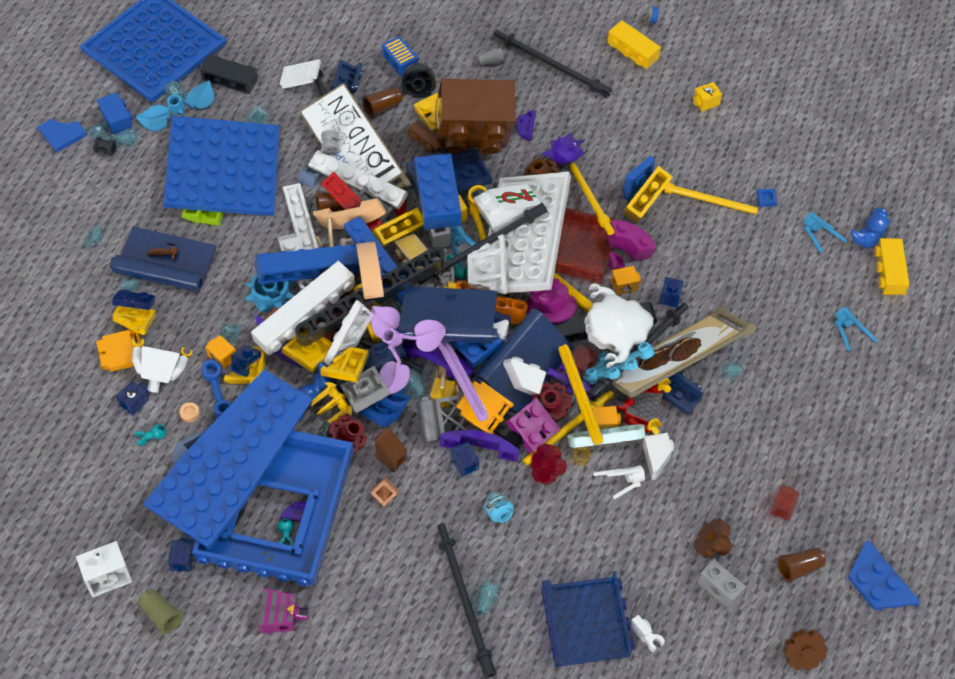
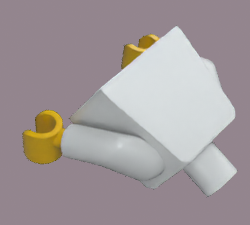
(158, 364)

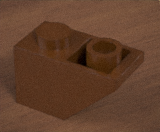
(390, 449)

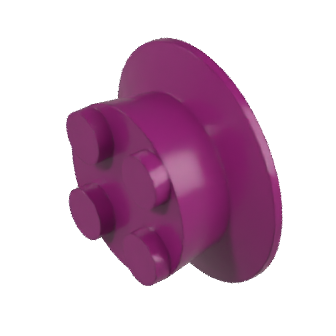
(553, 303)

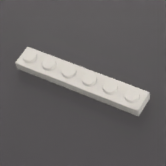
(358, 179)

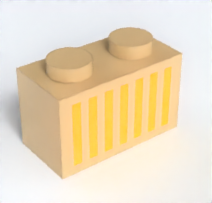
(409, 248)

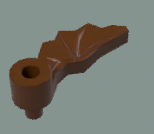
(161, 251)

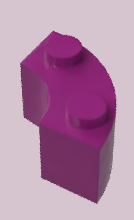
(631, 240)

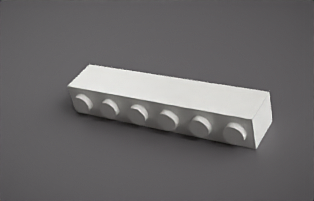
(312, 299)

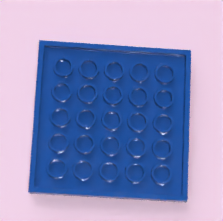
(153, 46)
(222, 166)

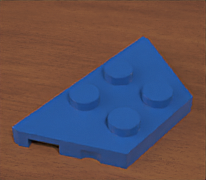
(879, 581)

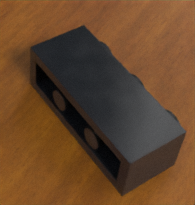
(229, 74)

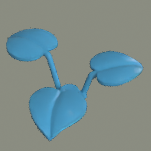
(156, 116)

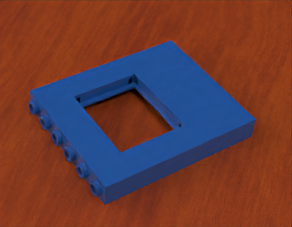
(304, 466)

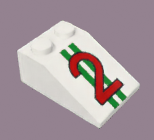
(505, 204)

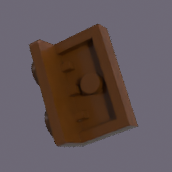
(424, 136)

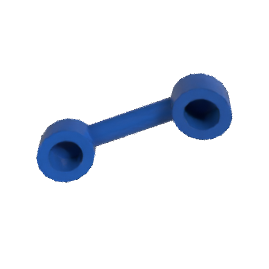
(211, 373)

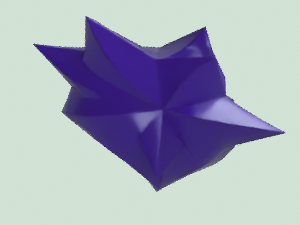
(564, 150)

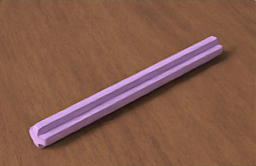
(464, 381)

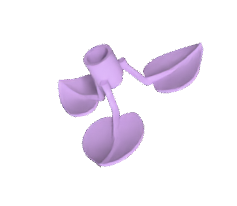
(384, 324)

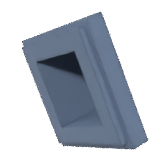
(309, 177)

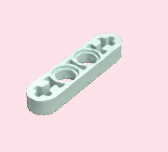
(609, 435)

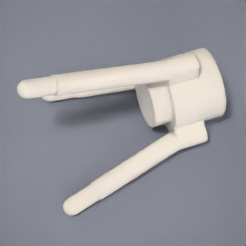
(632, 474)

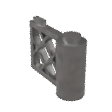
(431, 417)

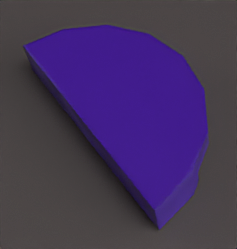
(525, 125)
(294, 512)

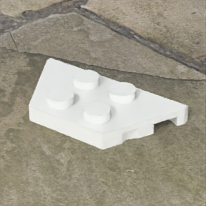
(488, 267)
(351, 331)

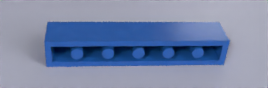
(304, 263)

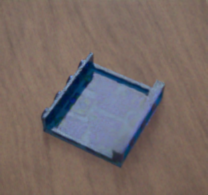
(587, 621)

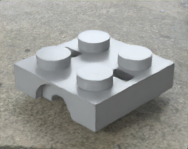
(366, 391)

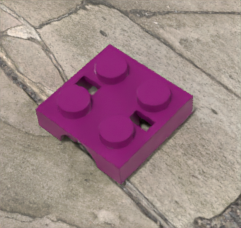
(530, 427)

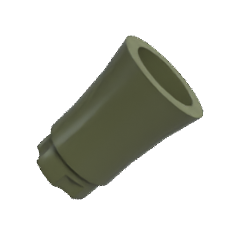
(160, 611)

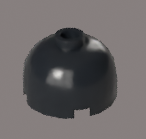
(418, 77)

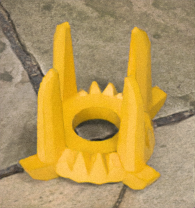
(338, 399)

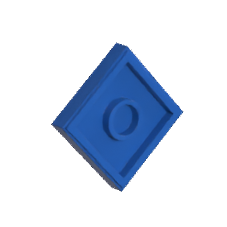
(638, 177)

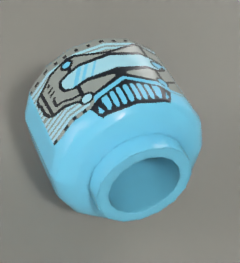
(499, 507)

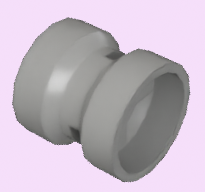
(330, 143)

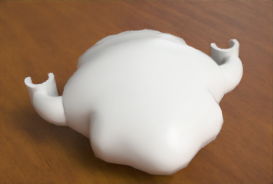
(616, 324)

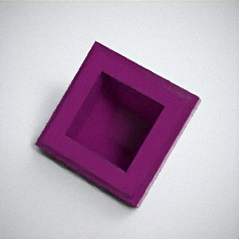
(615, 261)

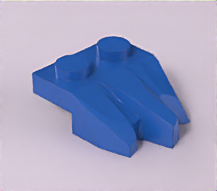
(386, 410)

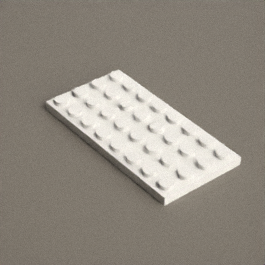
(534, 246)

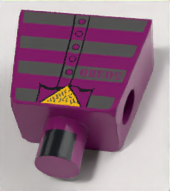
(279, 612)

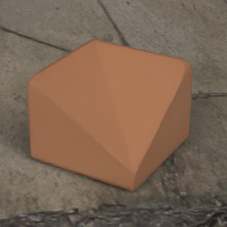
(384, 491)

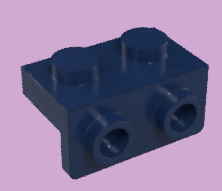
(348, 75)
(684, 393)

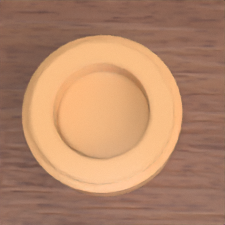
(189, 412)

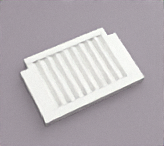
(300, 74)

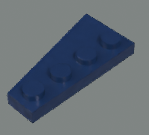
(378, 356)

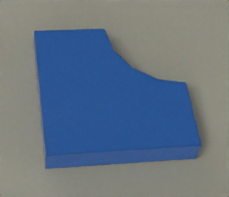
(61, 134)

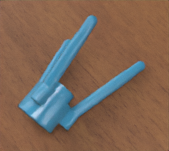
(814, 223)
(459, 236)
(846, 318)

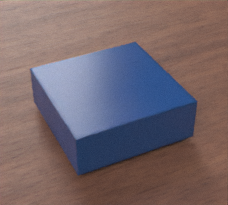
(766, 197)

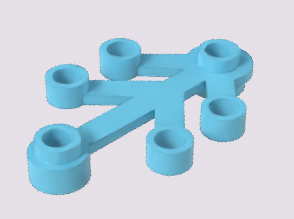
(592, 374)

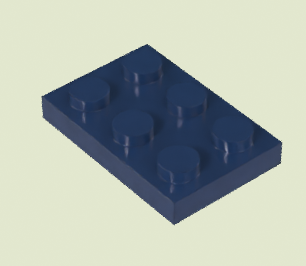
(470, 170)

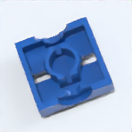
(474, 351)

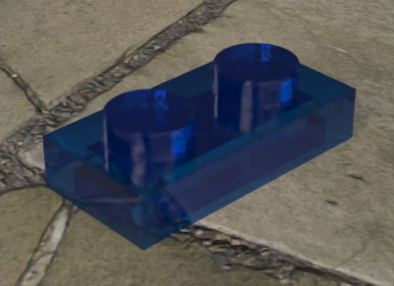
(133, 300)

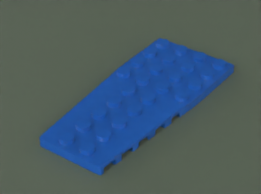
(228, 460)

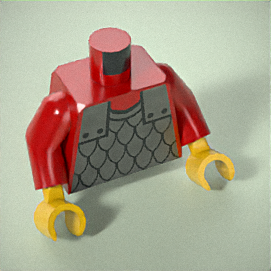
(644, 407)

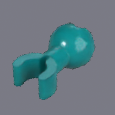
(460, 270)
(158, 432)
(285, 527)

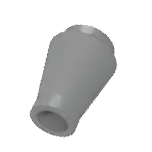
(491, 57)

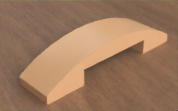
(368, 211)
(369, 270)

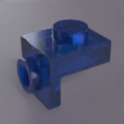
(243, 359)

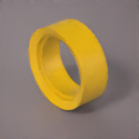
(474, 188)

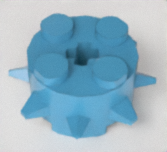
(269, 295)

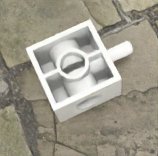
(104, 569)

